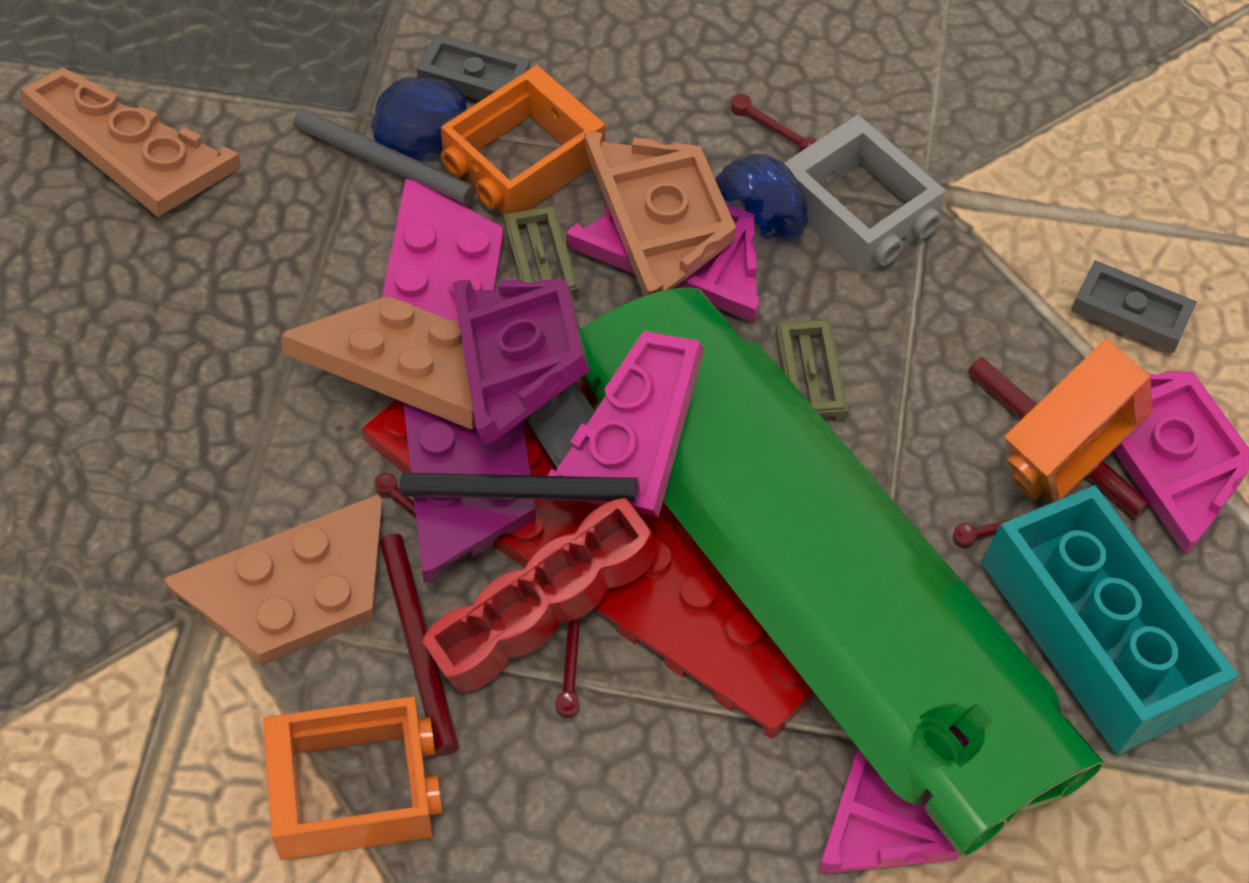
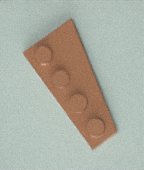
(126, 142)

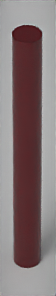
(1020, 404)
(414, 630)

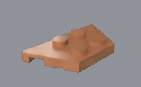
(662, 207)
(391, 351)
(291, 584)

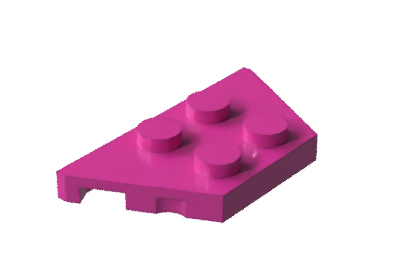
(437, 246)
(724, 279)
(1185, 456)
(880, 828)

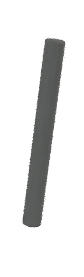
(384, 156)

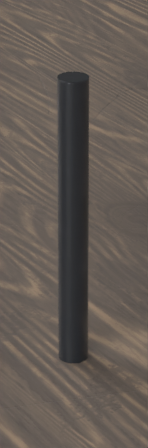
(519, 487)

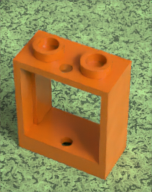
(528, 95)
(1078, 423)
(337, 728)

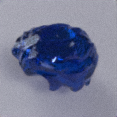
(412, 114)
(768, 192)

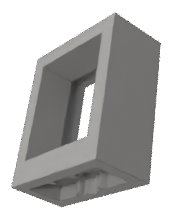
(842, 231)

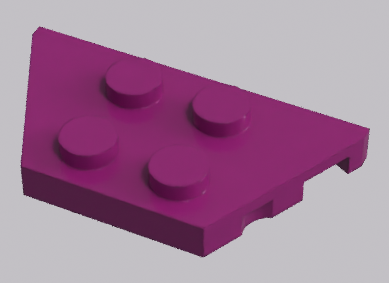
(517, 349)
(463, 525)

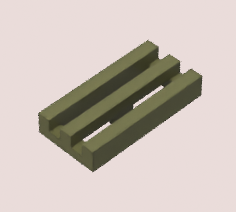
(530, 219)
(837, 406)

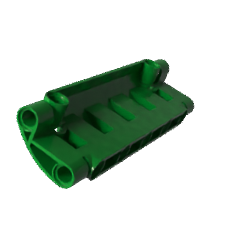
(850, 585)

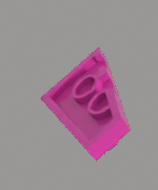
(639, 419)

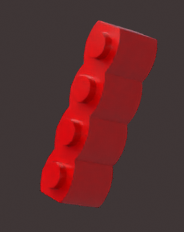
(528, 604)

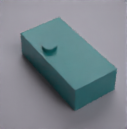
(1107, 619)

